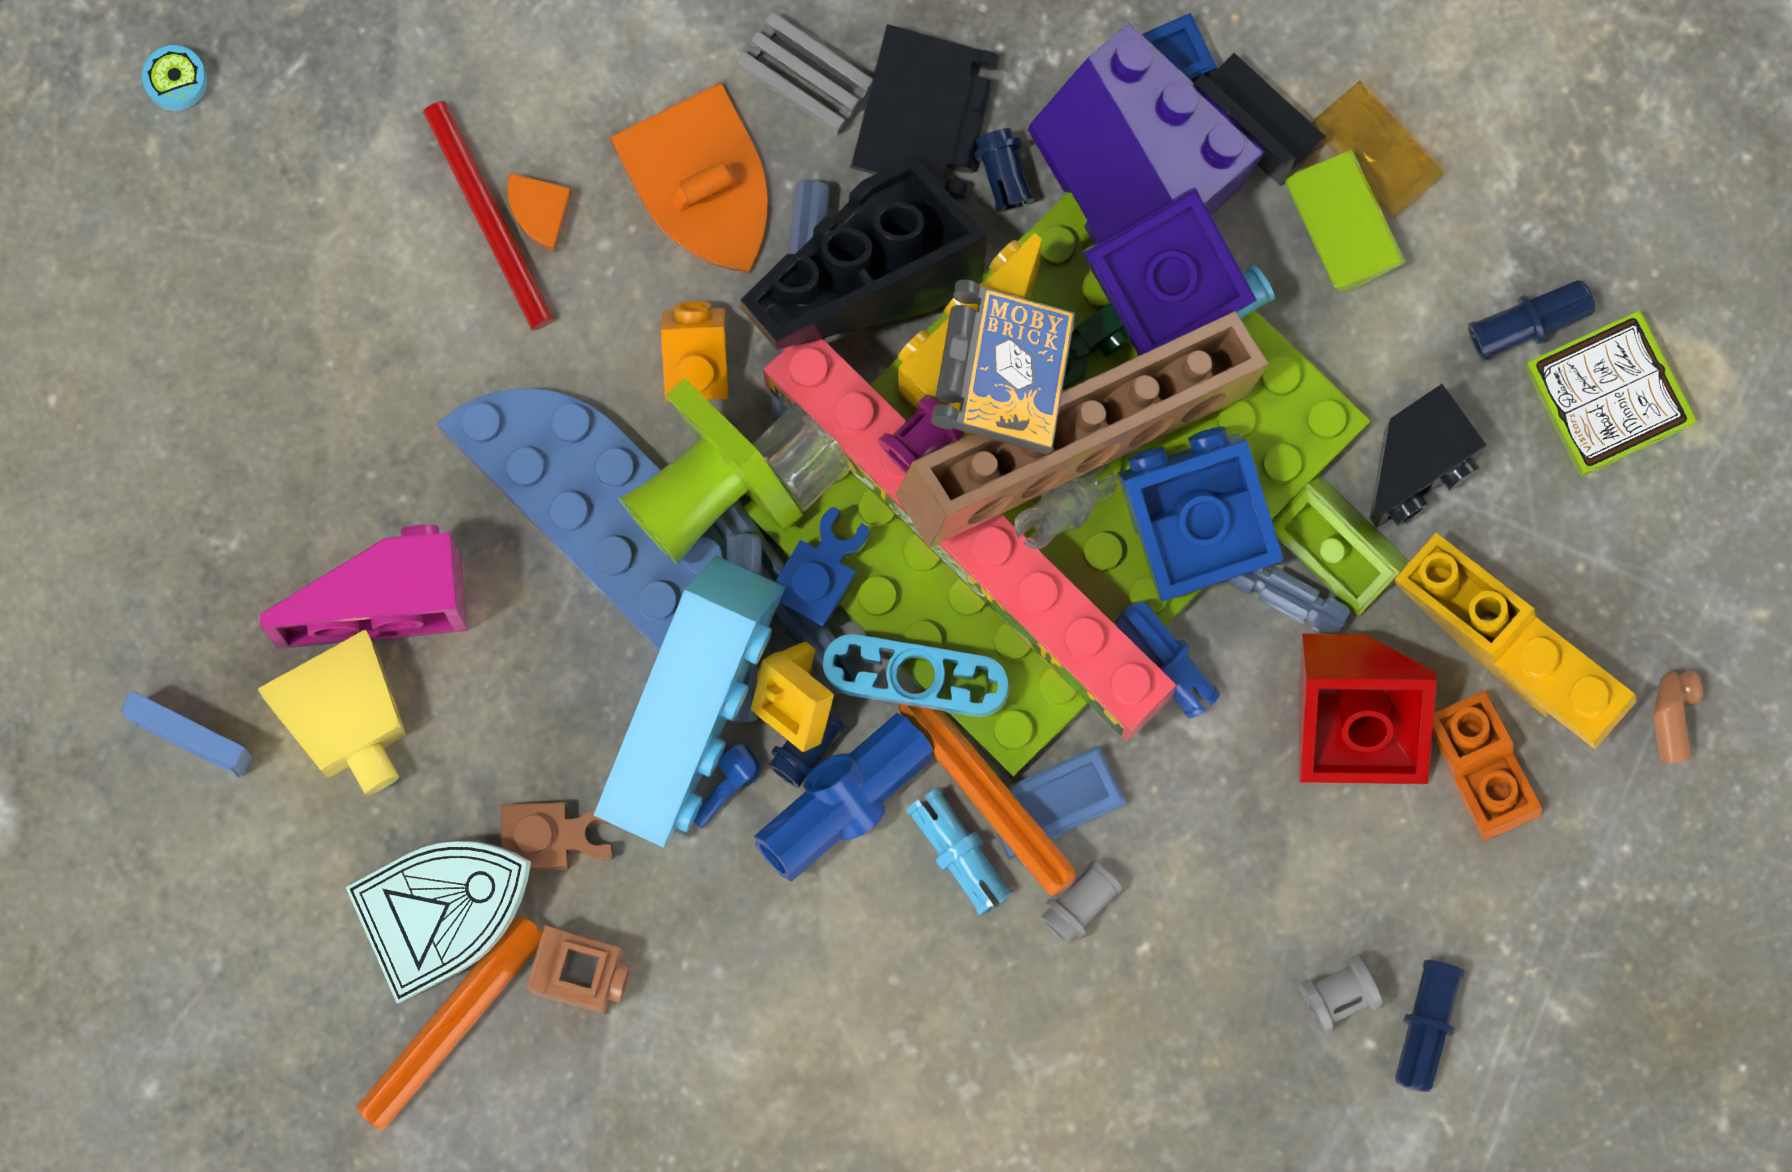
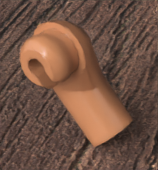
(1670, 717)

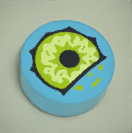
(174, 78)

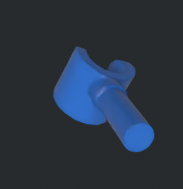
(740, 769)

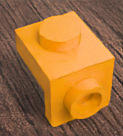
(695, 348)

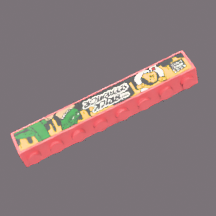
(988, 558)

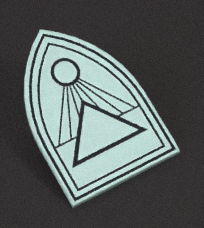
(438, 910)

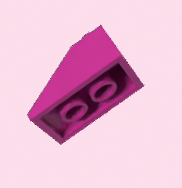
(390, 590)

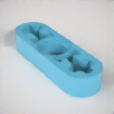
(871, 653)

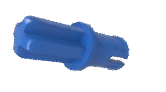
(1171, 656)

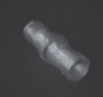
(1064, 507)

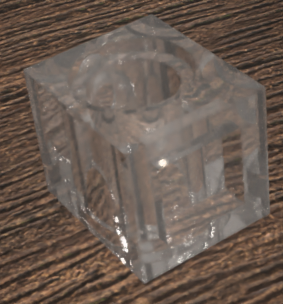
(802, 456)

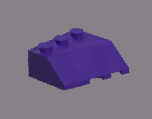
(1138, 135)

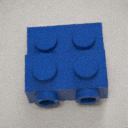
(1199, 513)

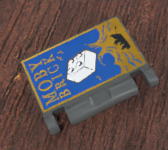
(1003, 367)

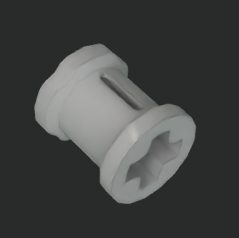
(1341, 994)

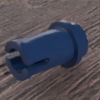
(1004, 169)
(793, 764)

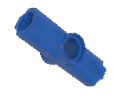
(844, 797)

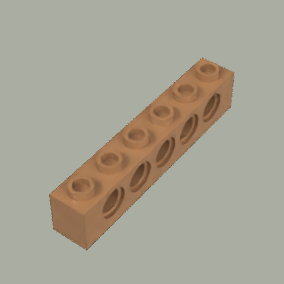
(1093, 427)

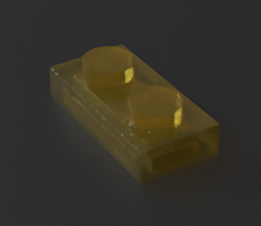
(1386, 152)

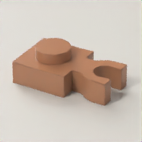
(547, 836)

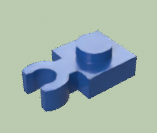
(816, 576)

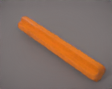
(993, 798)
(450, 1023)

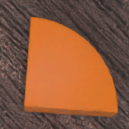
(538, 208)

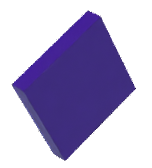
(1168, 273)

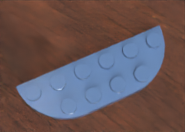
(565, 476)

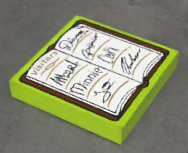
(1610, 394)

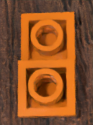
(1484, 766)

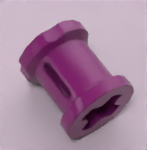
(917, 437)

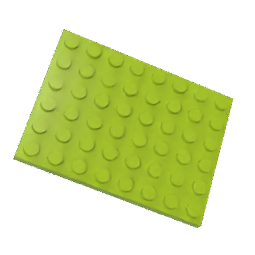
(909, 595)

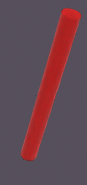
(488, 215)

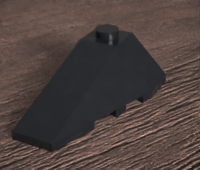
(871, 263)

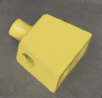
(341, 711)

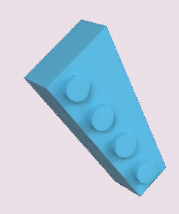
(688, 700)

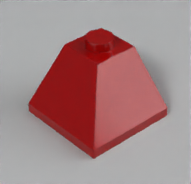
(1363, 712)

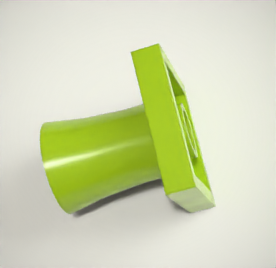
(705, 481)

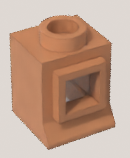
(578, 971)

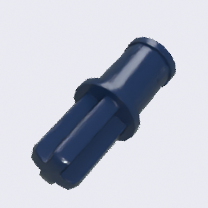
(1531, 319)
(1428, 1025)

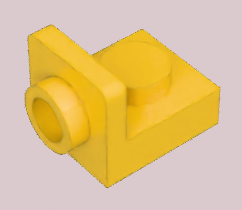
(791, 697)

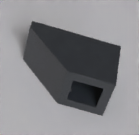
(1420, 451)

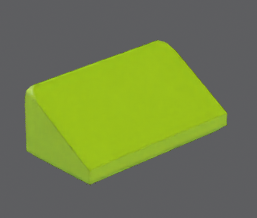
(1344, 221)
(1339, 545)

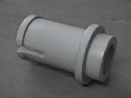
(1080, 903)

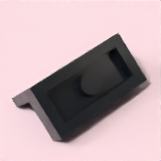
(1264, 116)

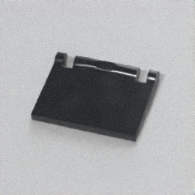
(924, 106)

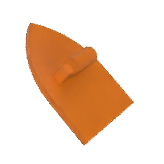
(700, 178)

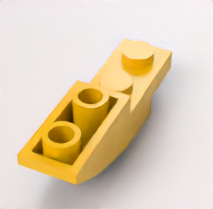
(1513, 642)

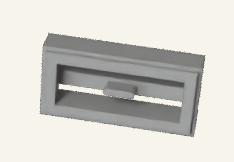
(763, 43)

